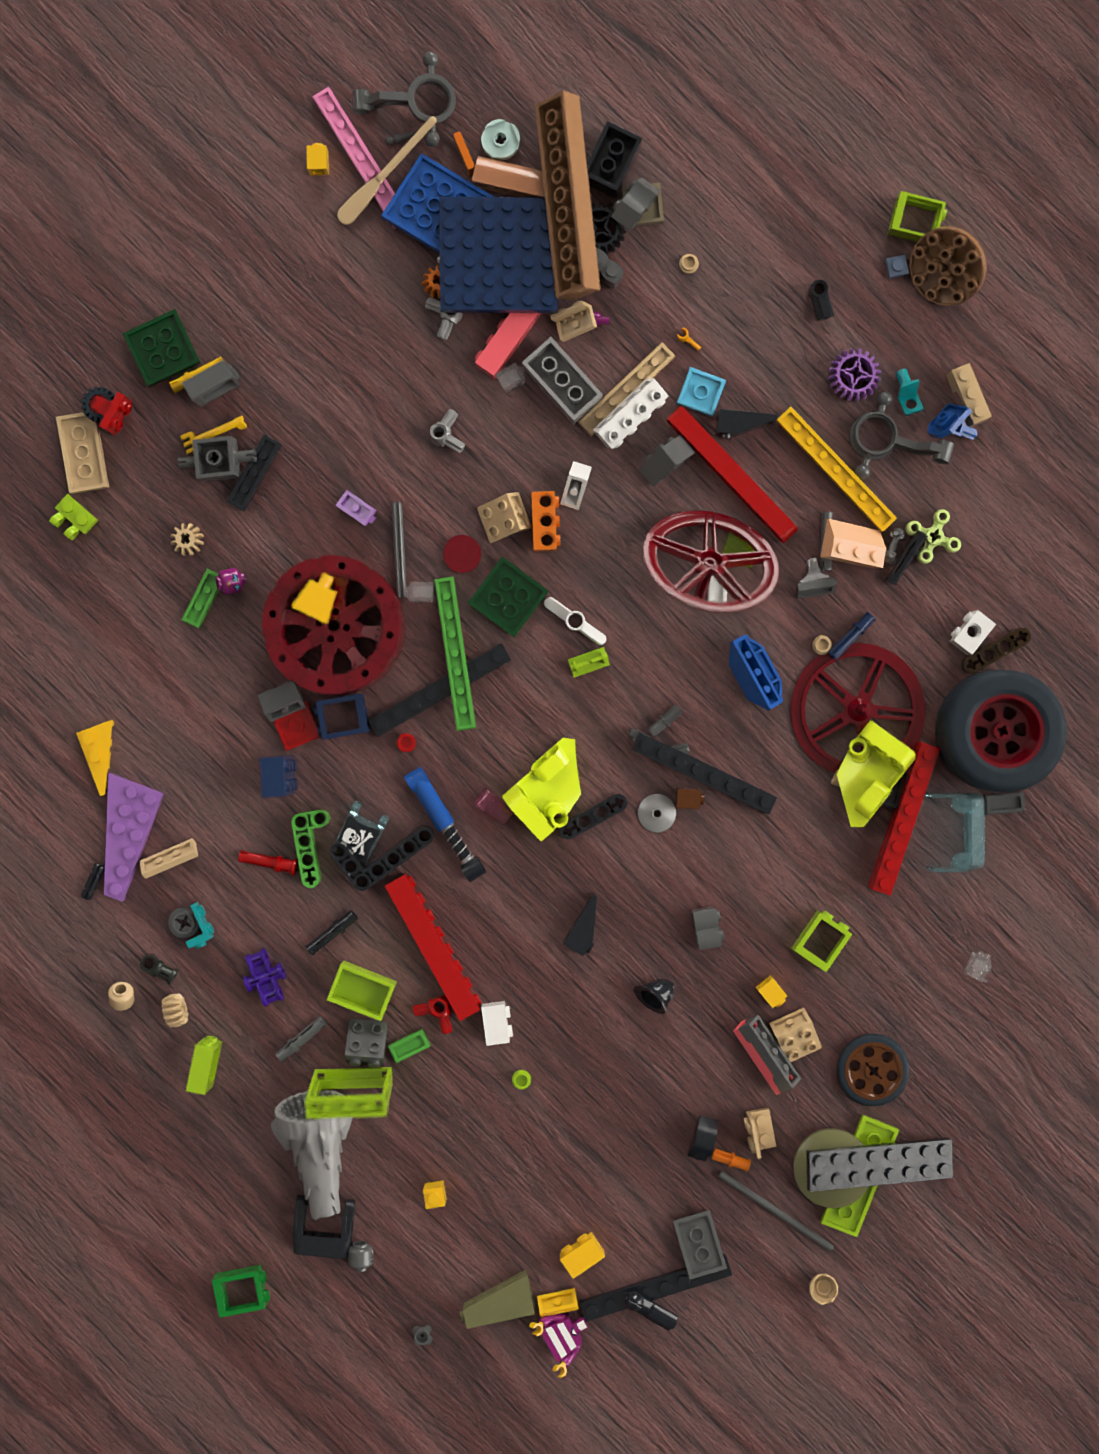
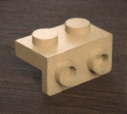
(574, 320)

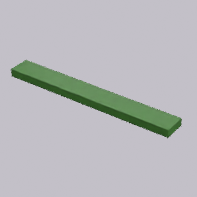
(455, 654)

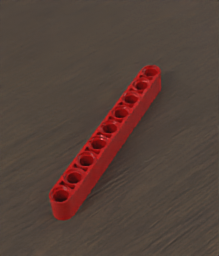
(732, 474)

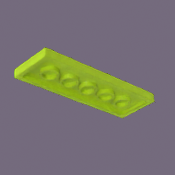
(851, 1217)

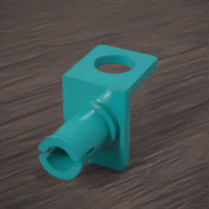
(908, 391)

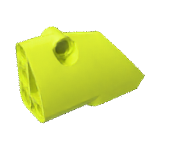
(871, 774)
(547, 790)

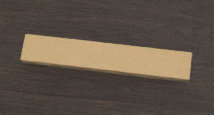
(649, 367)

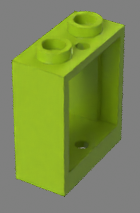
(916, 201)
(798, 945)
(204, 1065)

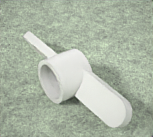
(564, 613)

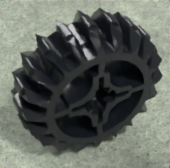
(606, 234)

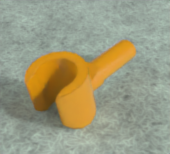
(687, 339)

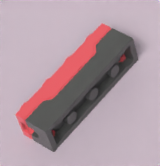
(767, 1054)

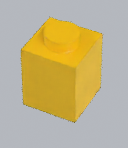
(317, 159)
(772, 992)
(434, 1194)

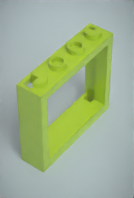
(349, 1105)

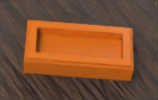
(464, 153)

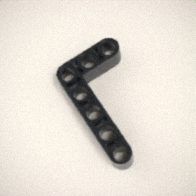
(382, 860)

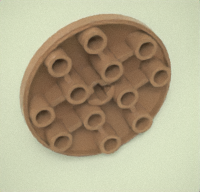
(947, 266)

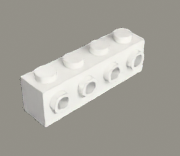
(630, 413)

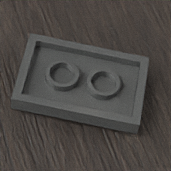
(699, 1244)

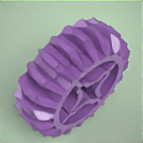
(869, 376)

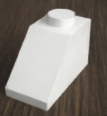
(575, 485)

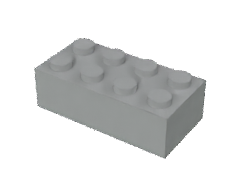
(562, 380)

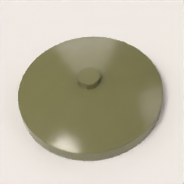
(826, 1139)

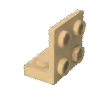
(504, 516)
(796, 1034)
(760, 1129)

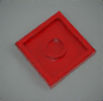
(297, 728)

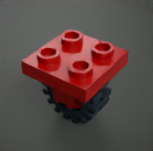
(106, 408)

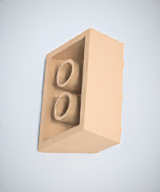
(853, 544)

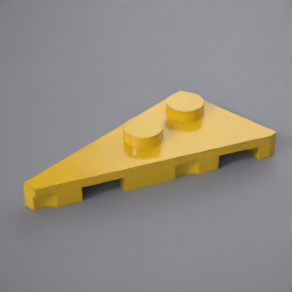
(96, 748)

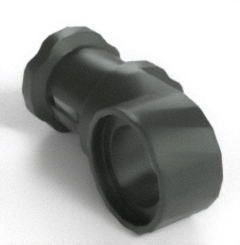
(159, 969)

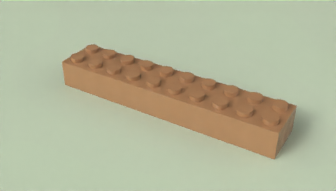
(567, 196)

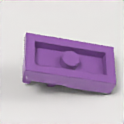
(356, 508)

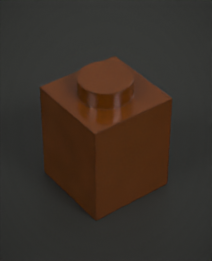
(689, 798)

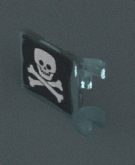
(361, 833)

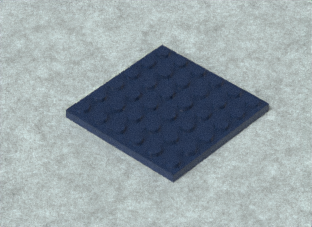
(495, 256)

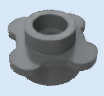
(418, 1339)

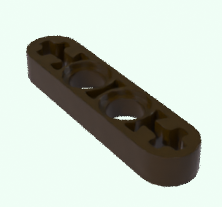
(997, 653)

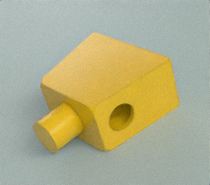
(317, 598)

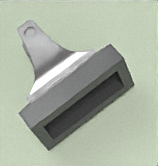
(815, 582)

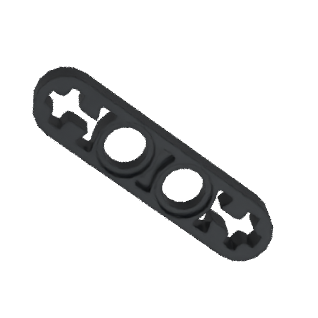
(594, 819)

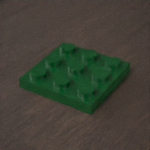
(161, 348)
(508, 597)

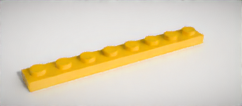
(836, 469)

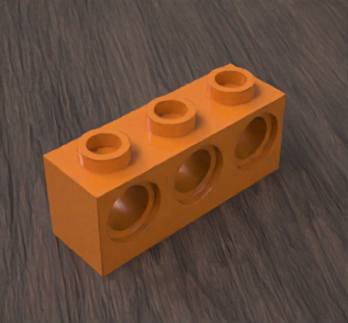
(540, 512)

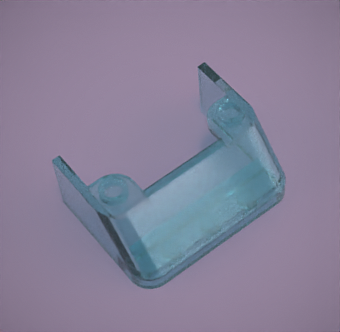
(973, 808)

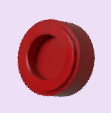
(406, 742)

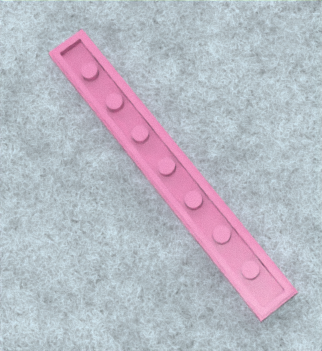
(352, 144)

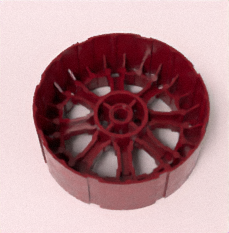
(377, 664)

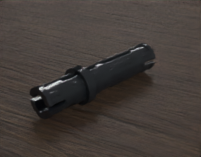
(906, 557)
(348, 918)

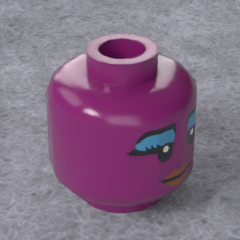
(230, 581)

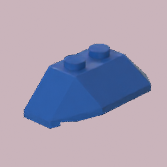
(755, 672)

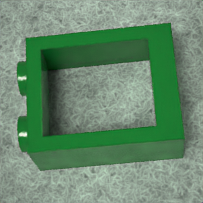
(222, 1296)

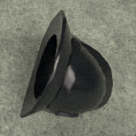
(655, 995)

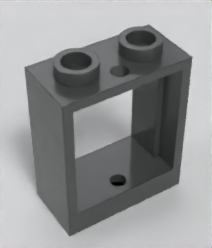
(211, 383)

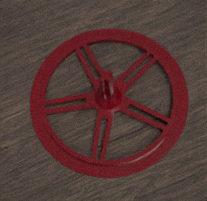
(710, 561)
(856, 708)

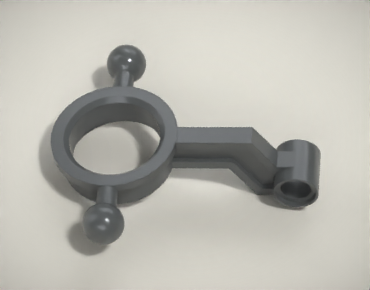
(364, 101)
(940, 451)

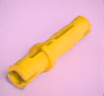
(177, 384)

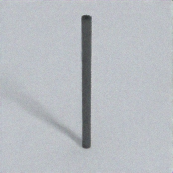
(776, 1211)

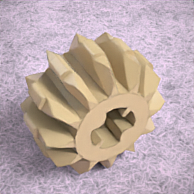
(181, 542)
(174, 1010)

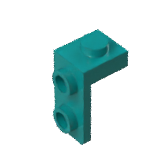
(207, 929)

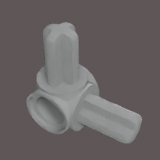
(448, 321)
(444, 427)

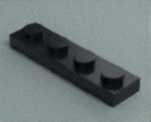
(254, 473)

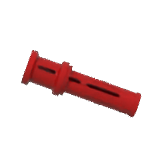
(276, 863)

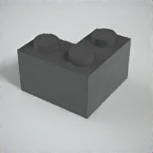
(666, 459)

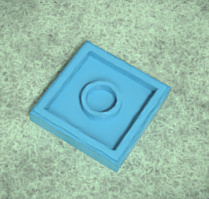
(701, 392)

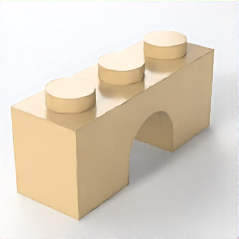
(965, 384)

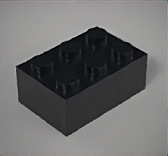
(612, 159)

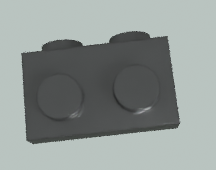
(366, 1043)

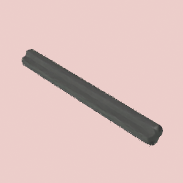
(399, 551)

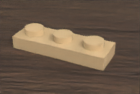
(168, 858)

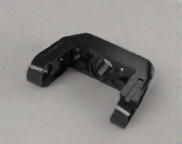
(322, 1243)

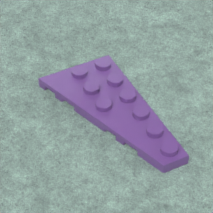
(129, 822)

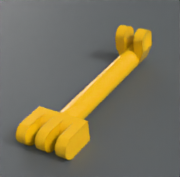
(237, 422)

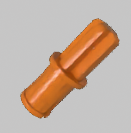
(731, 1159)

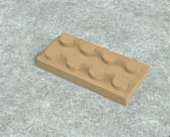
(82, 453)

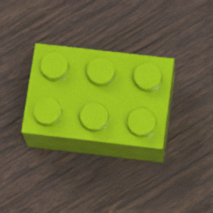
(361, 990)

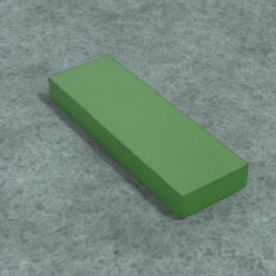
(201, 600)

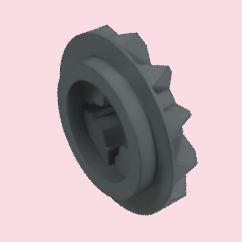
(175, 925)

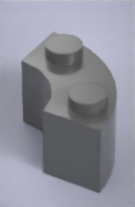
(635, 203)

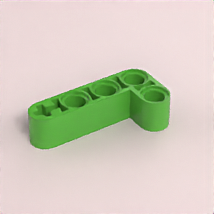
(310, 849)

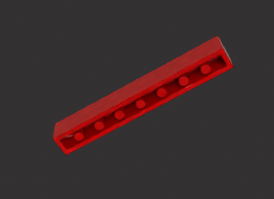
(903, 819)
(433, 947)

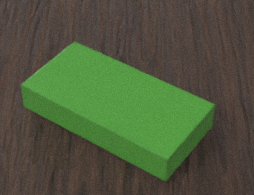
(409, 1045)

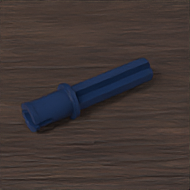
(857, 630)

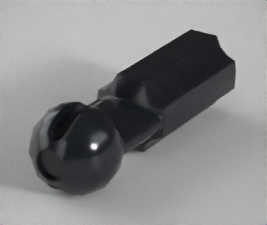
(651, 1310)

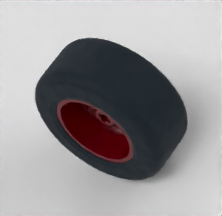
(1038, 748)

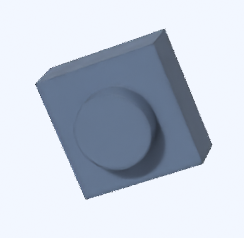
(896, 266)

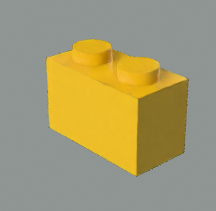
(581, 1254)

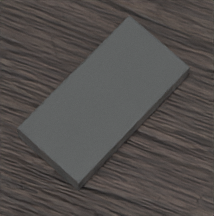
(1004, 803)

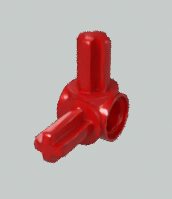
(432, 1008)

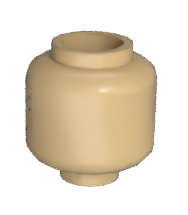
(121, 996)

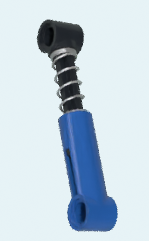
(443, 821)

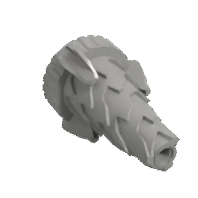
(315, 1150)

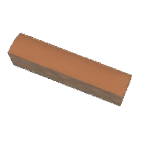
(508, 178)

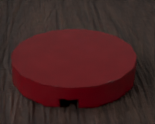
(462, 554)

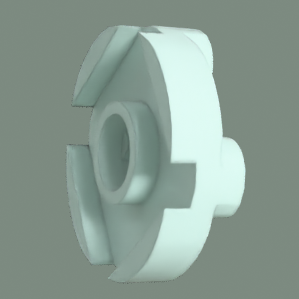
(505, 130)

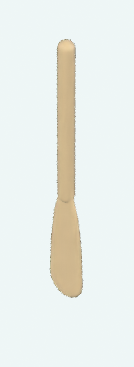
(359, 200)

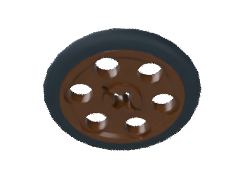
(891, 1088)

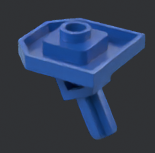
(951, 421)

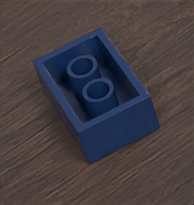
(278, 776)

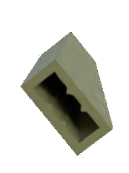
(500, 1303)

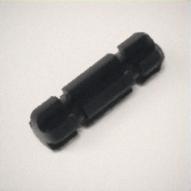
(92, 881)

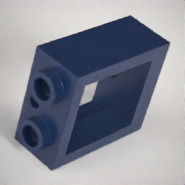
(361, 712)

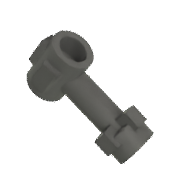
(890, 555)

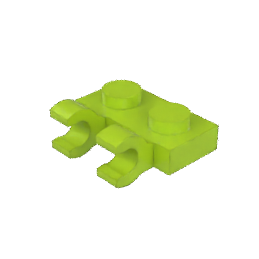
(76, 514)

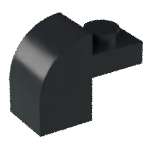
(704, 1138)

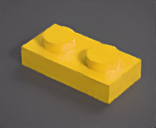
(557, 1302)

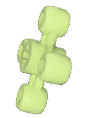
(940, 540)

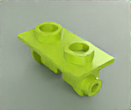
(588, 662)

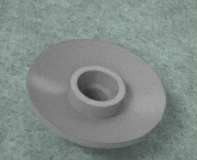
(646, 813)

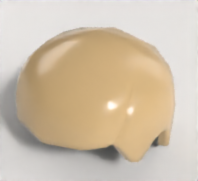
(823, 1289)

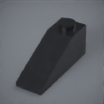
(735, 423)
(582, 932)

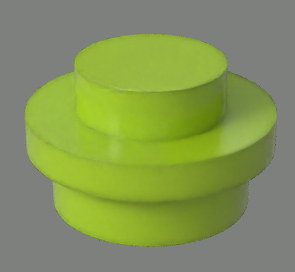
(521, 1079)

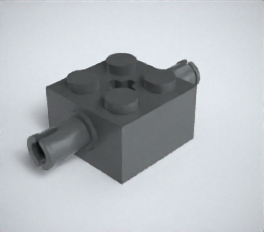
(208, 450)

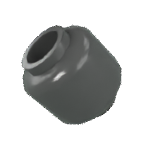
(360, 1256)

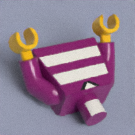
(562, 1337)

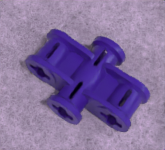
(267, 983)

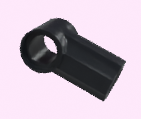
(821, 302)

